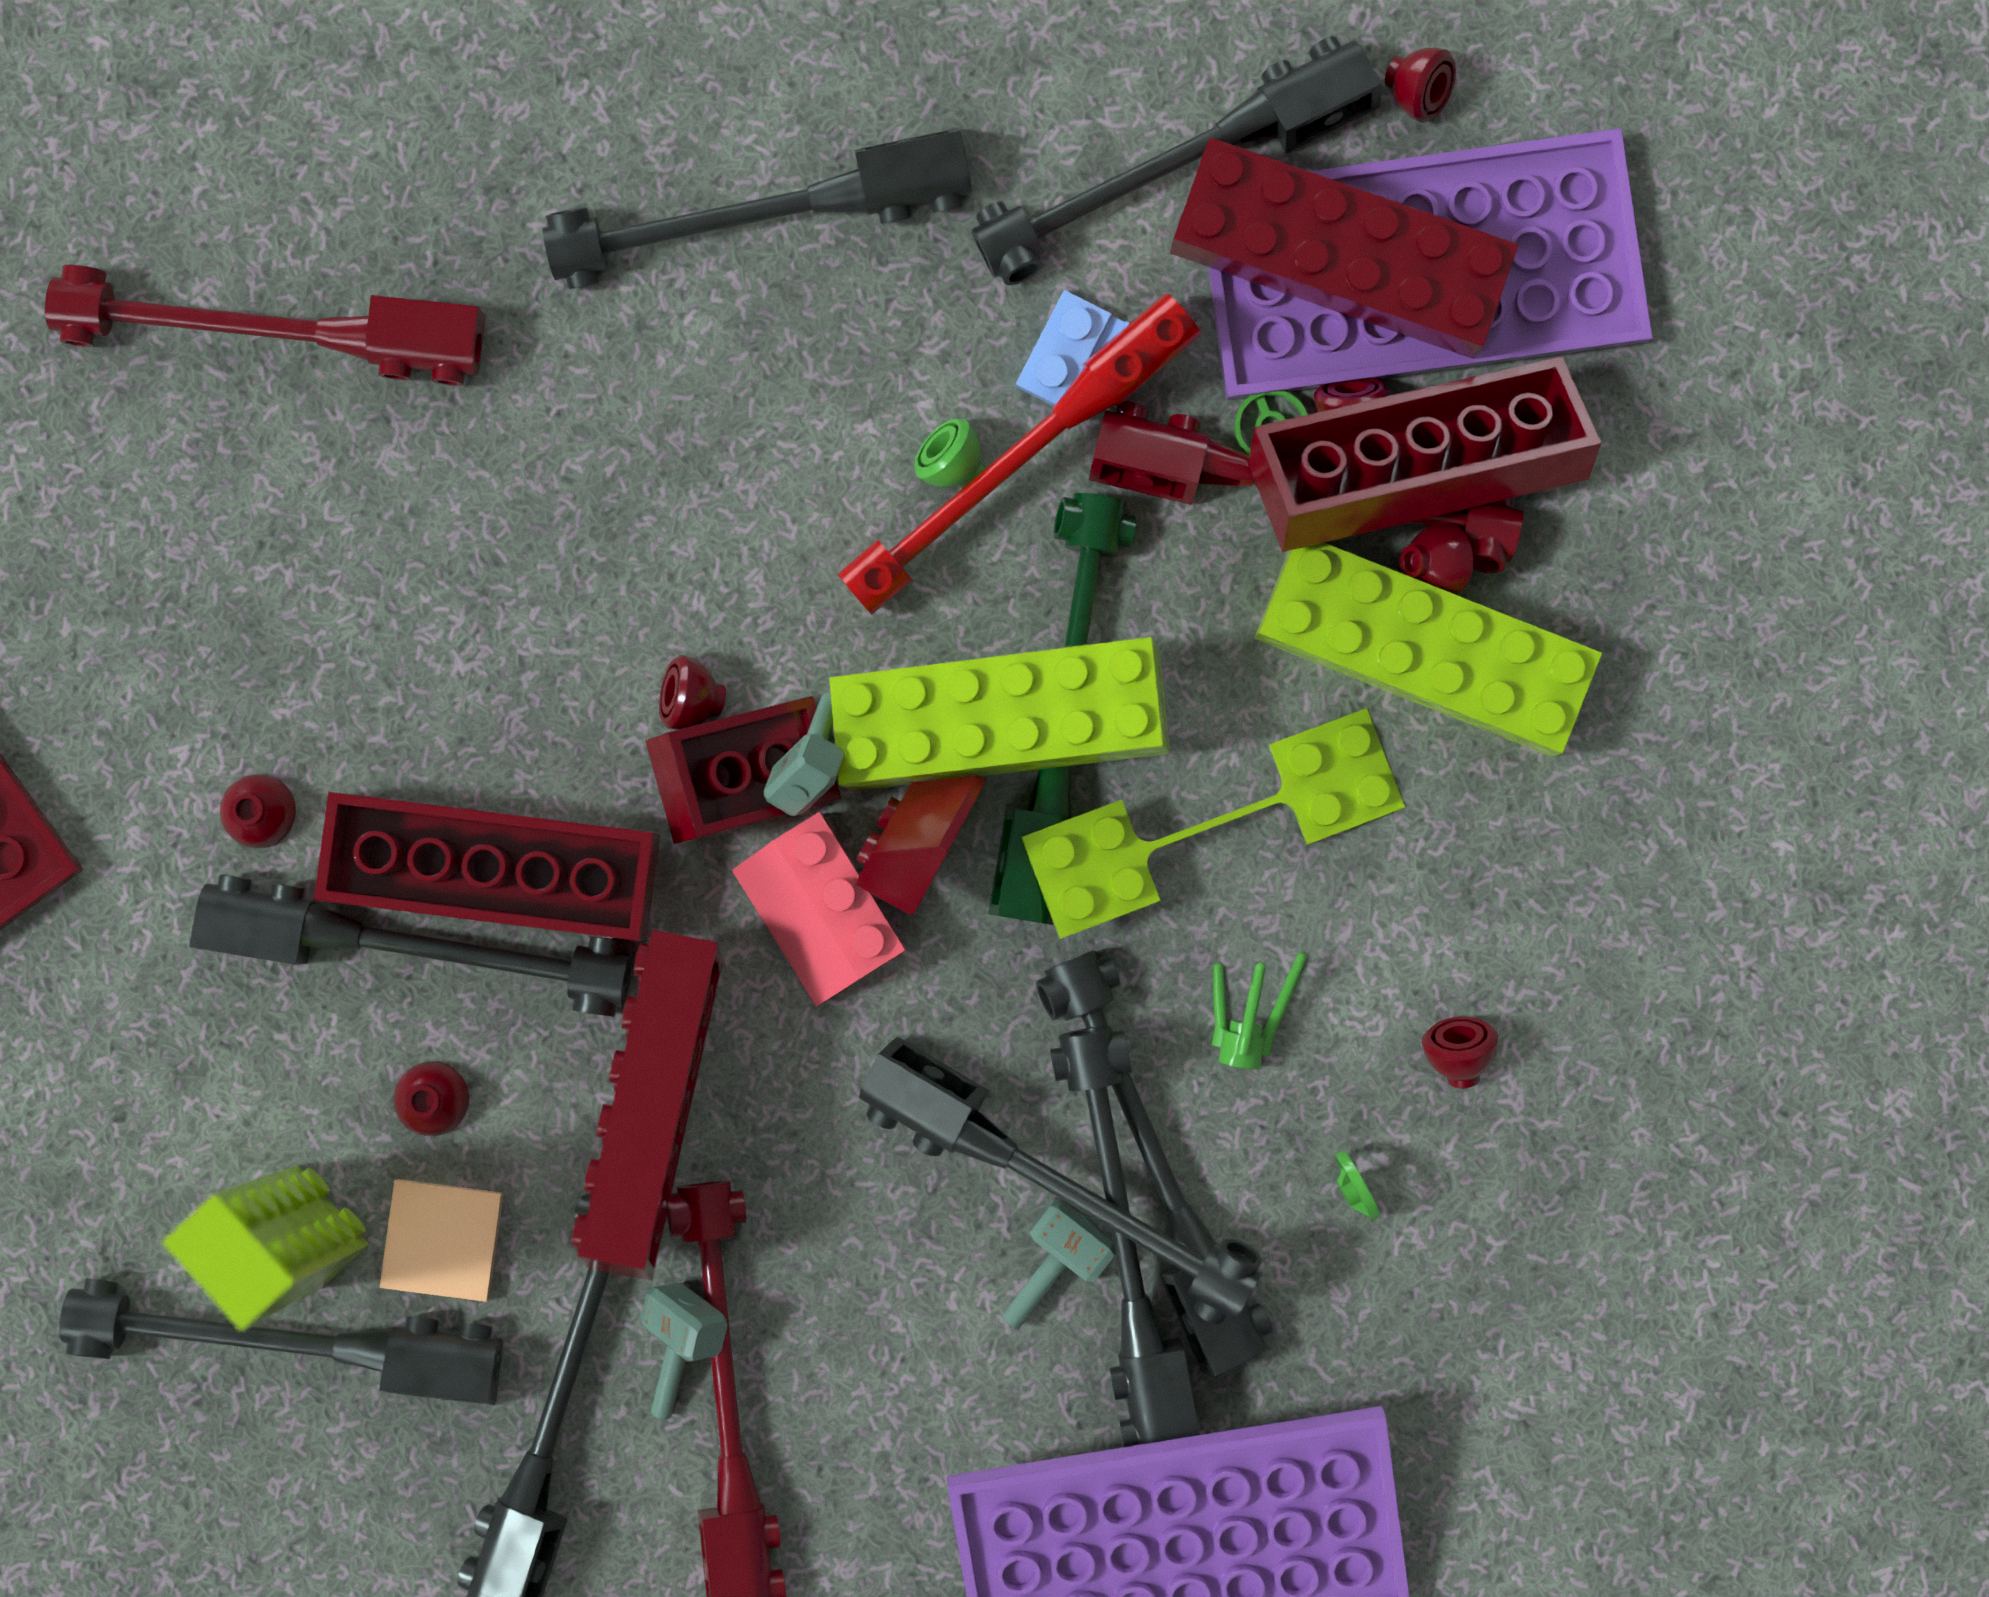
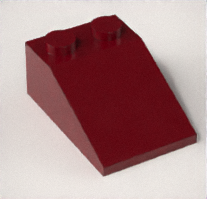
(718, 770)

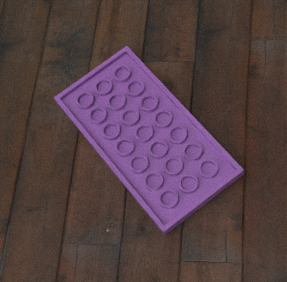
(1566, 292)
(1196, 1516)

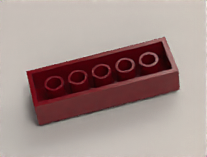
(1343, 248)
(1422, 453)
(487, 866)
(650, 1105)

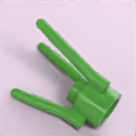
(1242, 1042)

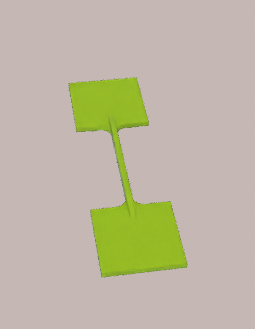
(1099, 867)

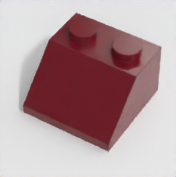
(915, 839)

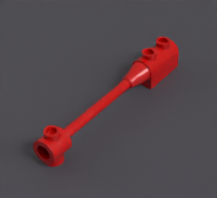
(1105, 381)

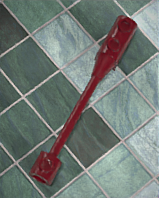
(394, 335)
(1177, 457)
(738, 1543)

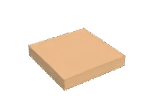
(441, 1240)

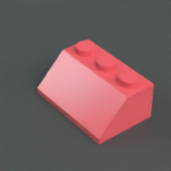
(816, 911)

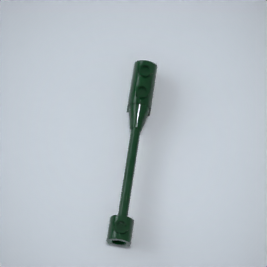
(1094, 528)

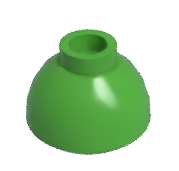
(950, 455)

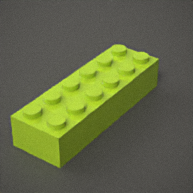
(1429, 646)
(1000, 714)
(267, 1243)

